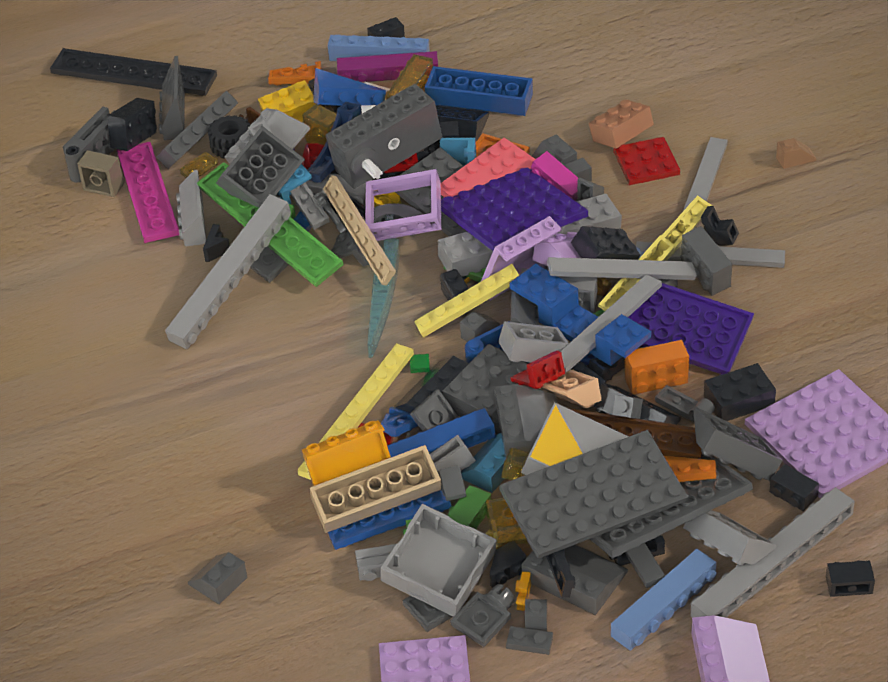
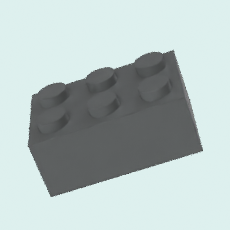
(709, 261)

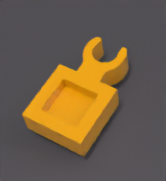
(523, 588)

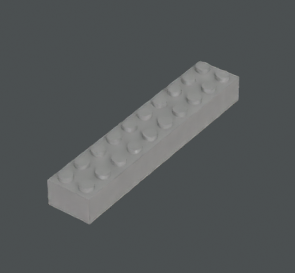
(470, 255)

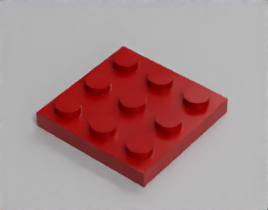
(646, 161)

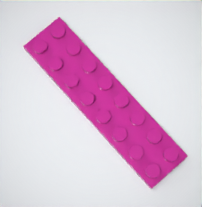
(148, 193)

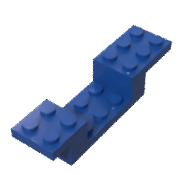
(560, 308)

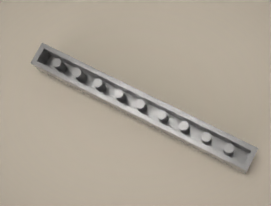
(228, 272)
(791, 542)

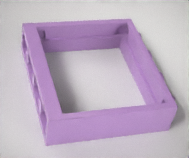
(408, 225)

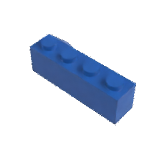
(336, 90)

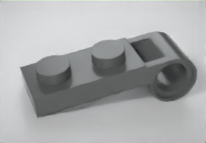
(681, 403)

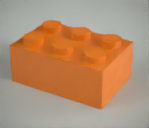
(656, 367)

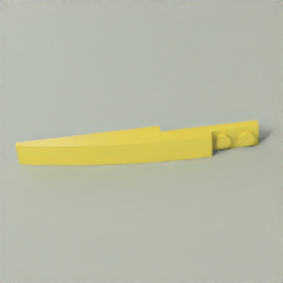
(662, 247)

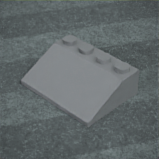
(281, 125)

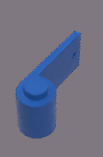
(476, 345)

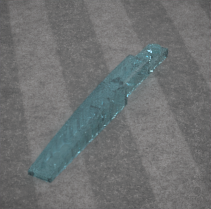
(382, 295)

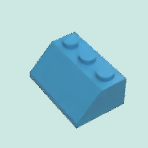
(488, 467)

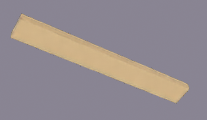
(359, 230)

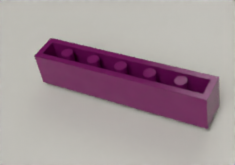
(377, 66)

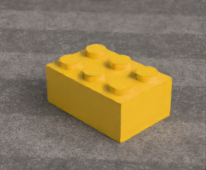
(290, 100)

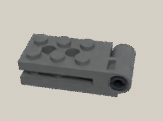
(91, 137)

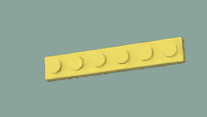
(466, 301)

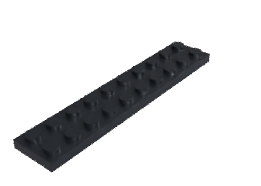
(129, 71)

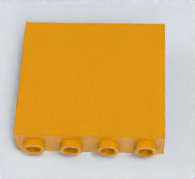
(346, 452)

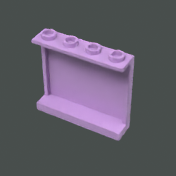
(520, 249)

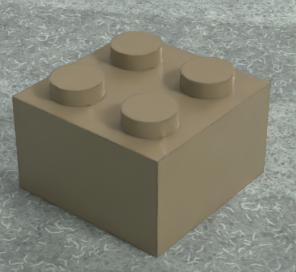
(100, 173)

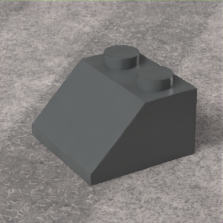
(557, 148)
(220, 577)

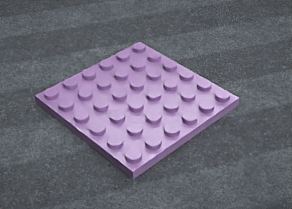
(826, 431)

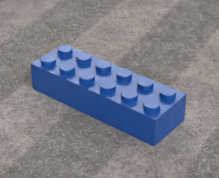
(479, 90)

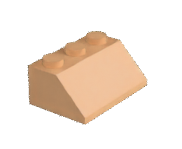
(575, 388)

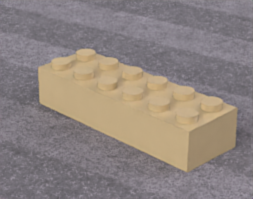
(375, 488)

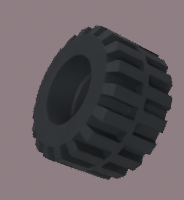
(226, 133)

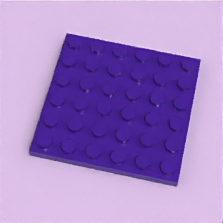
(510, 206)

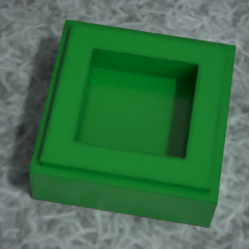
(419, 363)

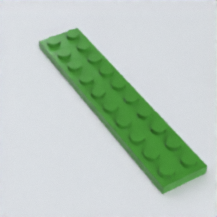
(291, 242)

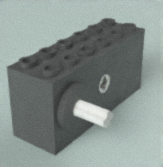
(384, 136)

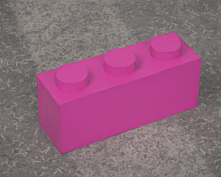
(556, 174)

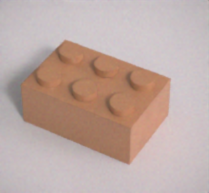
(621, 123)

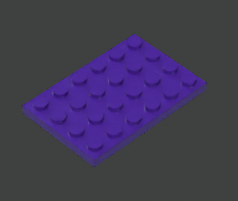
(707, 327)

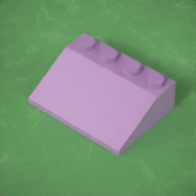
(555, 246)
(728, 650)

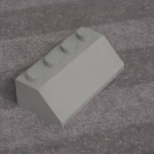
(191, 211)
(729, 537)

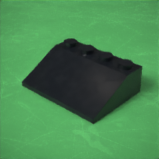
(469, 121)

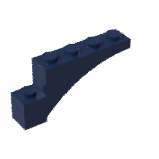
(323, 164)

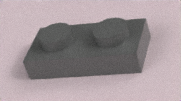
(529, 640)

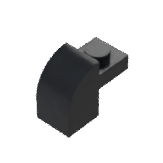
(721, 231)

